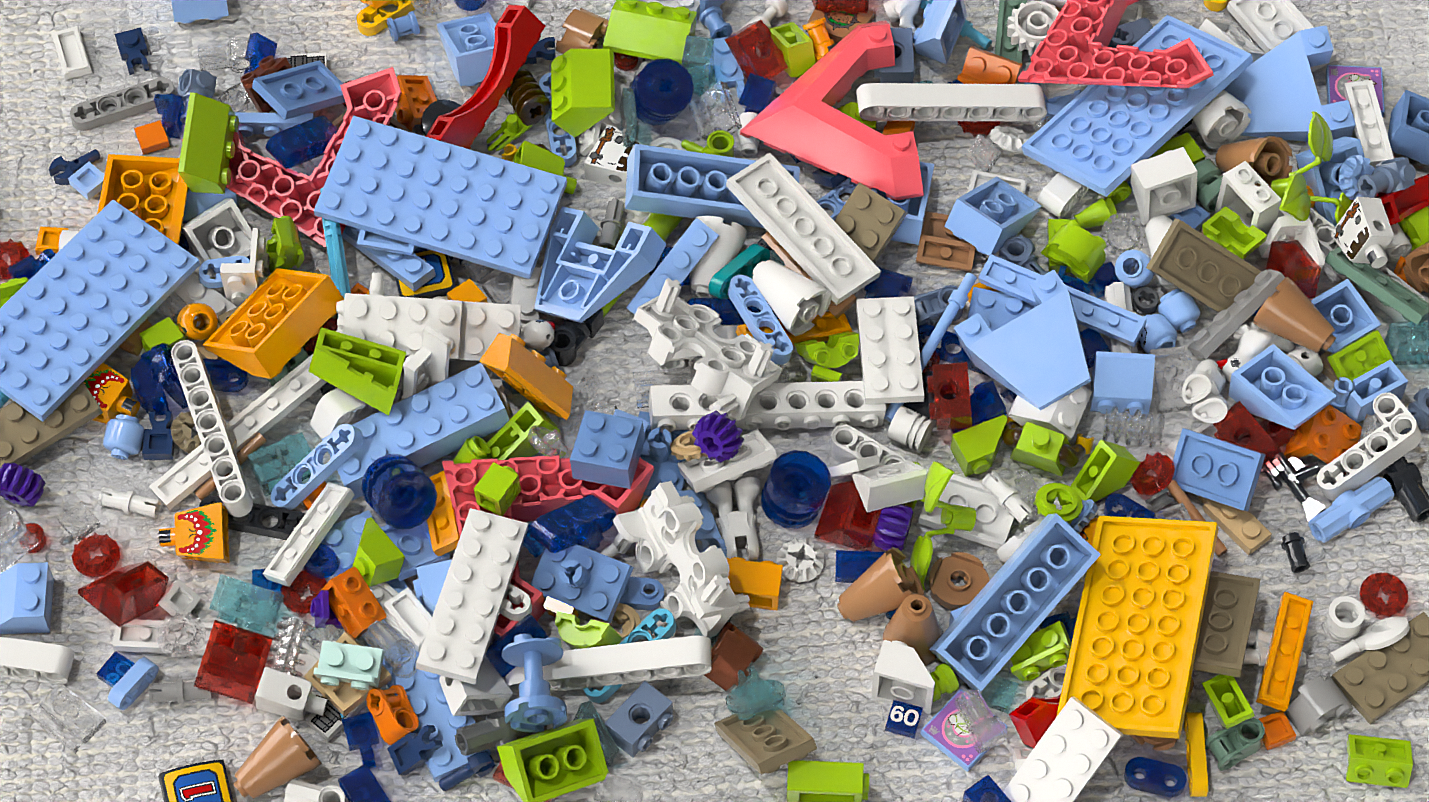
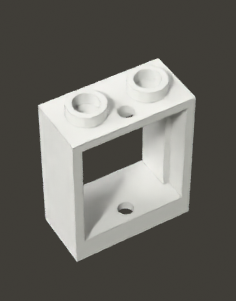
(1252, 203)

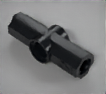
(1408, 487)

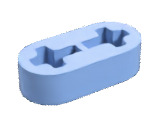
(215, 264)
(133, 683)

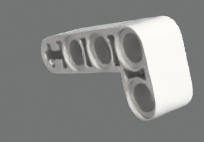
(342, 408)
(1365, 450)

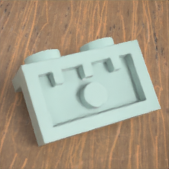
(349, 664)

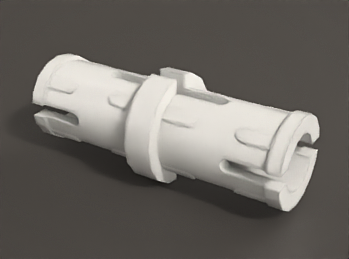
(1008, 497)
(129, 502)

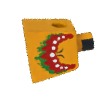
(111, 393)
(200, 534)

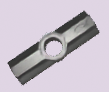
(487, 734)

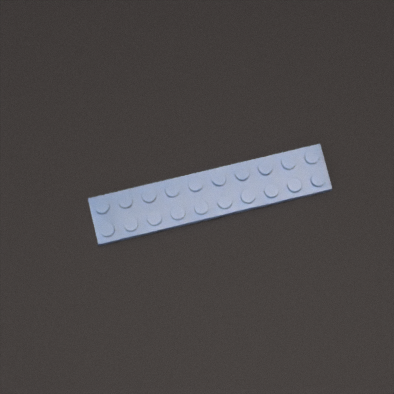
(423, 687)

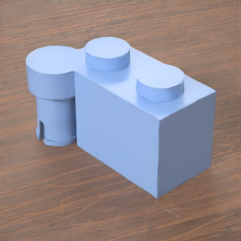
(1358, 396)

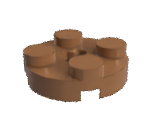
(951, 567)

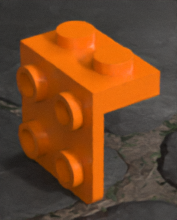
(1324, 435)

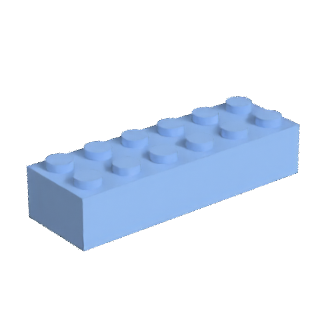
(687, 184)
(428, 424)
(1015, 602)

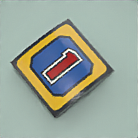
(438, 285)
(196, 783)

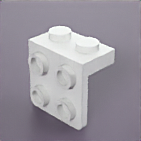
(1289, 228)
(244, 278)

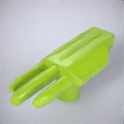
(511, 128)

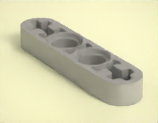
(121, 100)

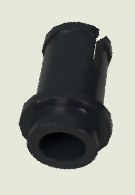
(1295, 551)

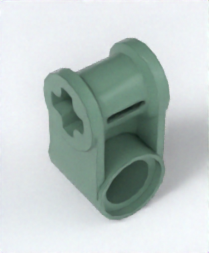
(1231, 746)

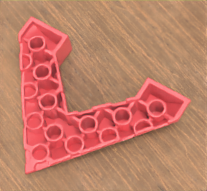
(1079, 53)
(820, 135)
(294, 193)
(544, 487)

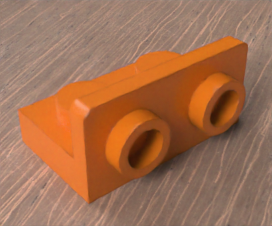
(988, 68)
(415, 98)
(353, 602)

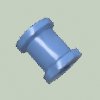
(715, 22)
(403, 26)

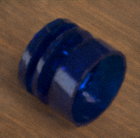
(658, 107)
(795, 489)
(399, 491)

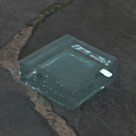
(1000, 693)

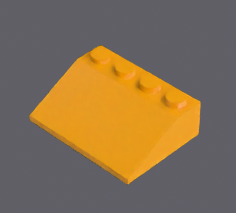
(148, 189)
(275, 321)

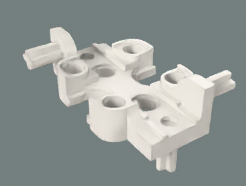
(728, 367)
(667, 537)

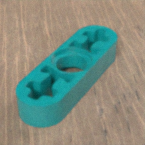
(740, 265)

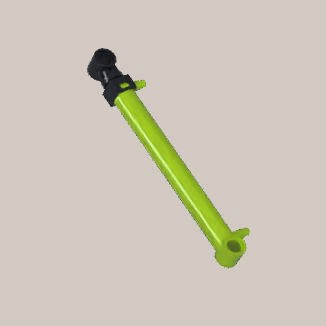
(574, 333)

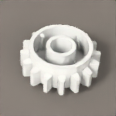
(1030, 24)

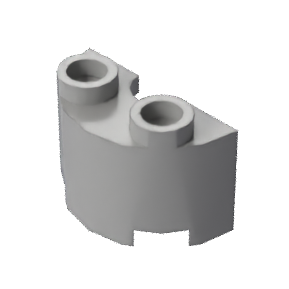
(1316, 703)

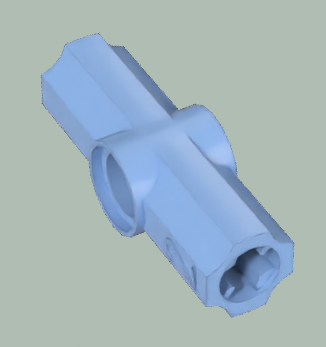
(1351, 509)

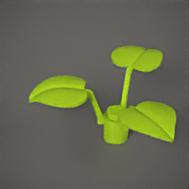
(1294, 189)
(952, 516)

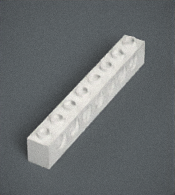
(778, 397)

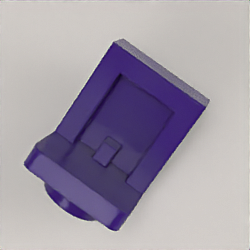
(322, 612)

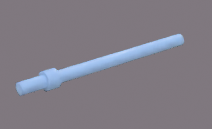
(956, 301)

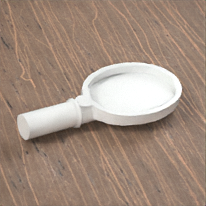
(1376, 636)

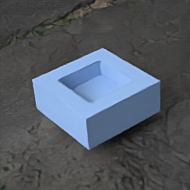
(87, 180)

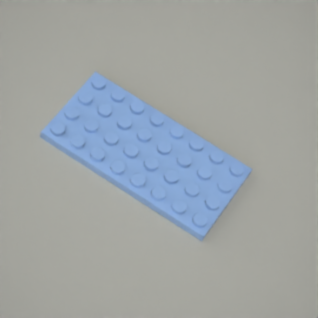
(1119, 125)
(441, 197)
(85, 306)

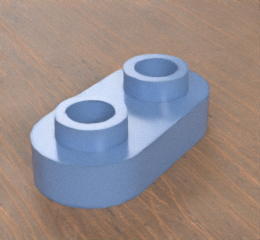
(637, 598)

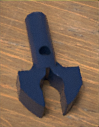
(71, 167)
(479, 764)

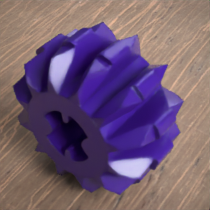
(718, 436)
(20, 484)
(893, 527)

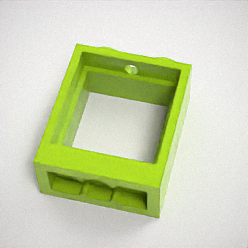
(826, 781)

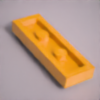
(442, 521)

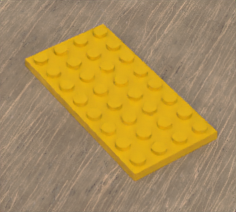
(1141, 622)

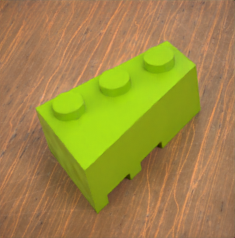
(358, 367)

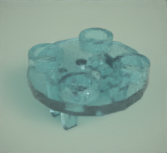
(755, 695)

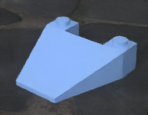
(1283, 90)
(585, 277)
(1037, 352)

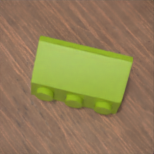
(649, 29)
(582, 88)
(207, 145)
(554, 761)

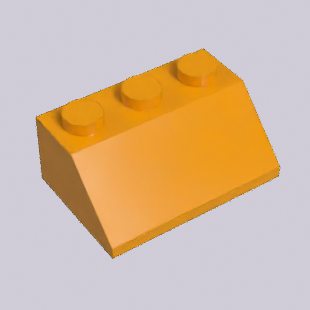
(529, 374)

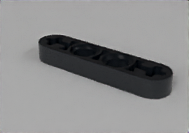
(257, 515)

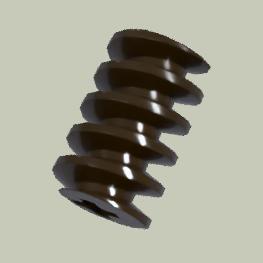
(527, 98)

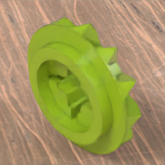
(1067, 497)

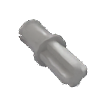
(611, 224)

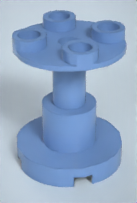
(534, 705)

